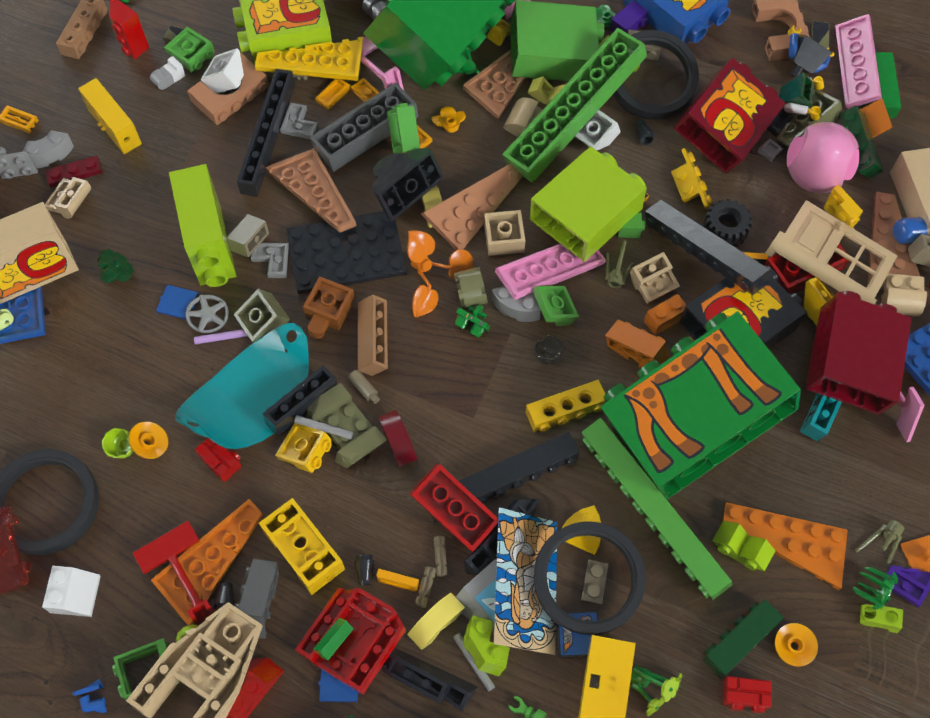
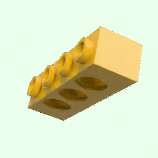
(591, 391)

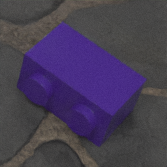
(630, 18)

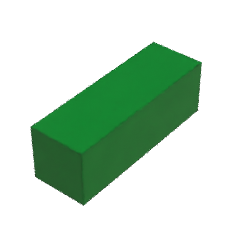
(333, 639)

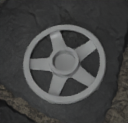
(207, 313)

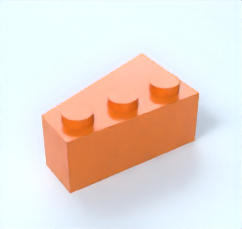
(636, 344)

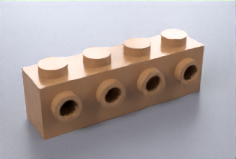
(81, 28)
(372, 335)

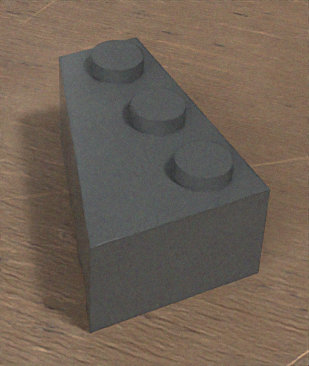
(259, 591)

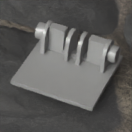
(16, 164)

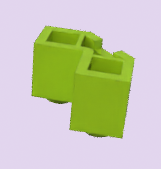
(746, 549)
(487, 655)

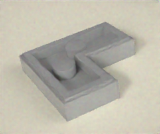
(295, 124)
(276, 254)

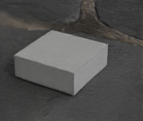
(770, 150)

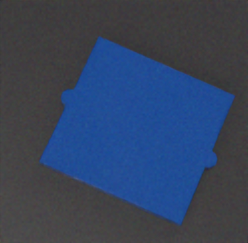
(175, 301)
(335, 691)

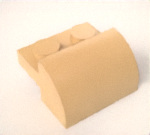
(522, 115)
(68, 196)
(654, 278)
(905, 294)

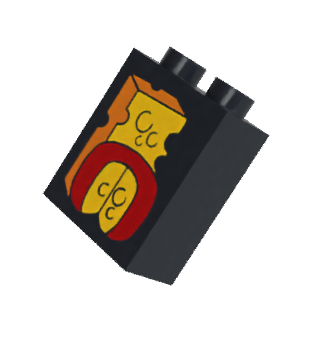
(769, 312)

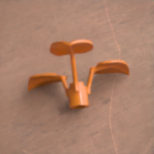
(419, 247)

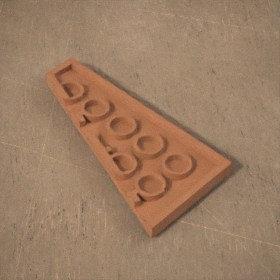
(885, 215)

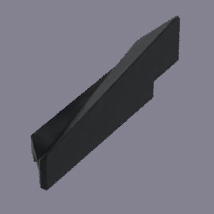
(488, 547)
(429, 679)

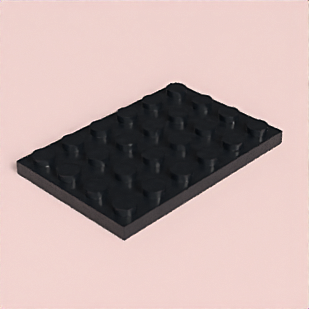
(348, 257)

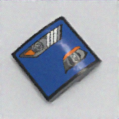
(571, 643)

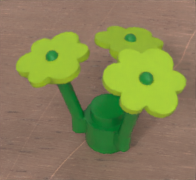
(642, 677)

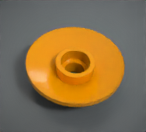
(153, 435)
(804, 639)

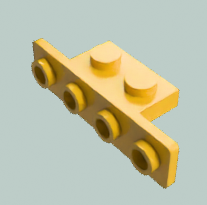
(689, 182)

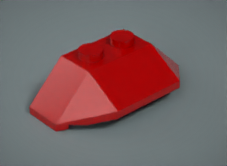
(257, 682)

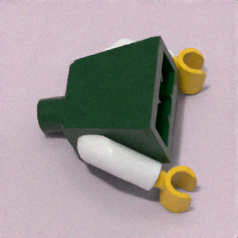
(799, 94)

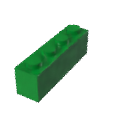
(888, 83)

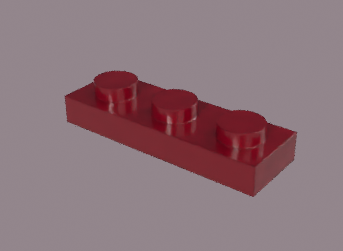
(78, 169)

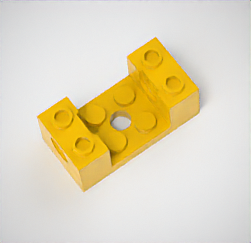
(313, 563)

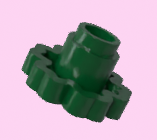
(114, 266)

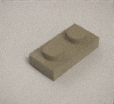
(594, 582)

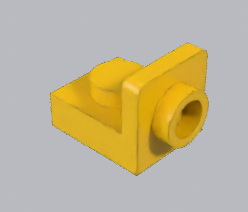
(499, 32)

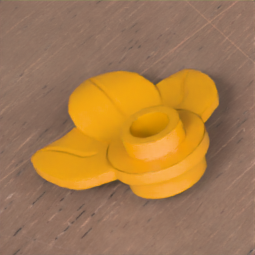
(449, 119)

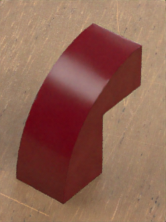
(398, 438)

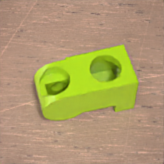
(885, 618)

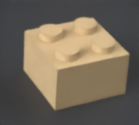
(504, 232)

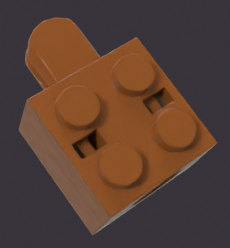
(327, 306)

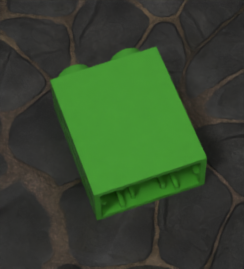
(552, 39)

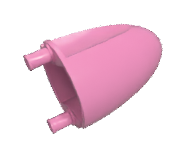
(823, 157)

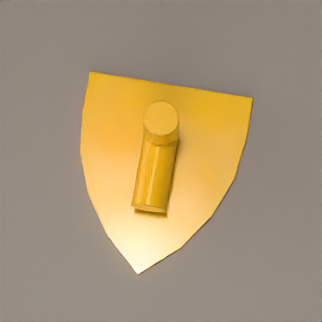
(587, 543)

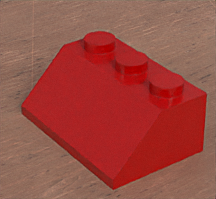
(128, 29)

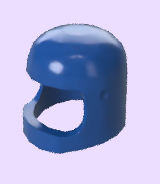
(909, 229)

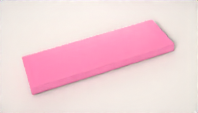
(858, 62)
(544, 269)

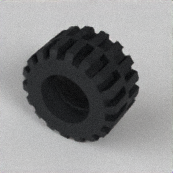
(733, 213)

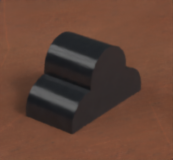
(404, 180)

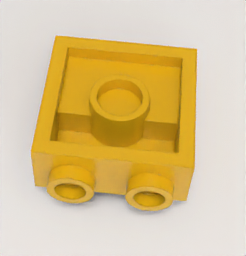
(842, 207)
(304, 447)

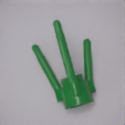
(469, 67)

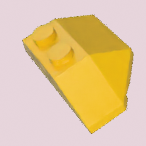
(815, 297)

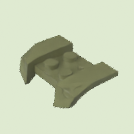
(338, 410)

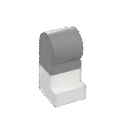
(167, 74)

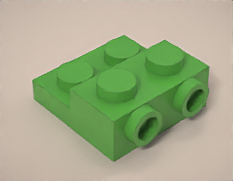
(190, 49)
(556, 304)

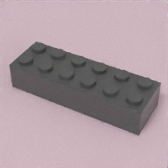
(359, 128)

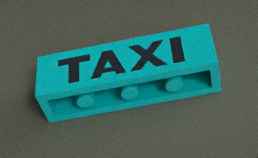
(820, 417)

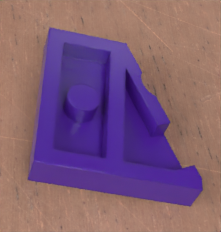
(911, 585)

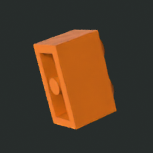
(665, 314)

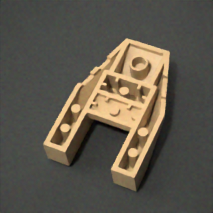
(207, 660)

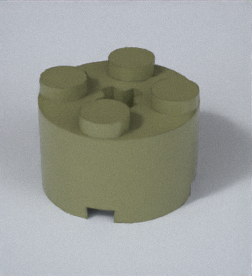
(470, 287)

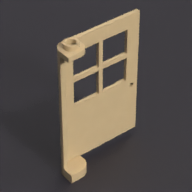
(814, 239)

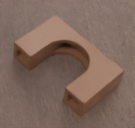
(782, 10)
(220, 107)

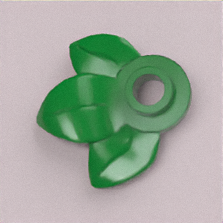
(604, 15)

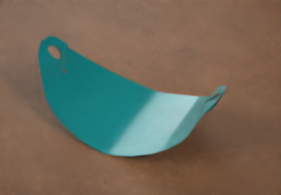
(233, 401)

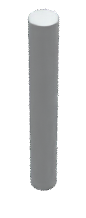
(323, 427)
(482, 675)

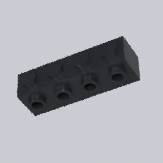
(296, 402)

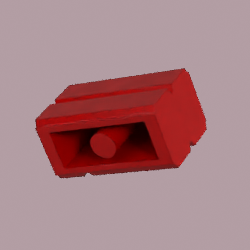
(218, 459)
(746, 693)

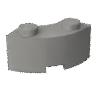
(49, 149)
(523, 309)

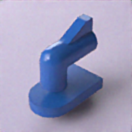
(97, 705)

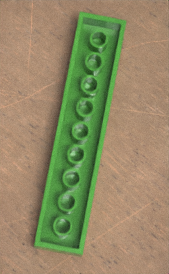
(575, 104)
(659, 512)

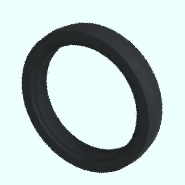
(689, 62)
(88, 510)
(629, 551)

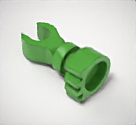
(527, 711)

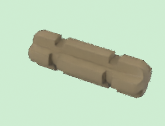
(440, 556)
(425, 587)

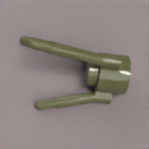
(616, 278)
(892, 533)

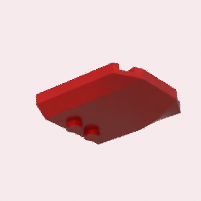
(366, 647)

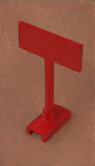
(166, 549)

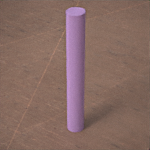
(220, 336)

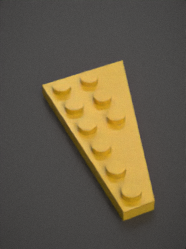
(316, 60)

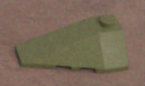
(830, 112)

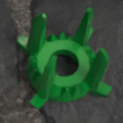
(885, 590)

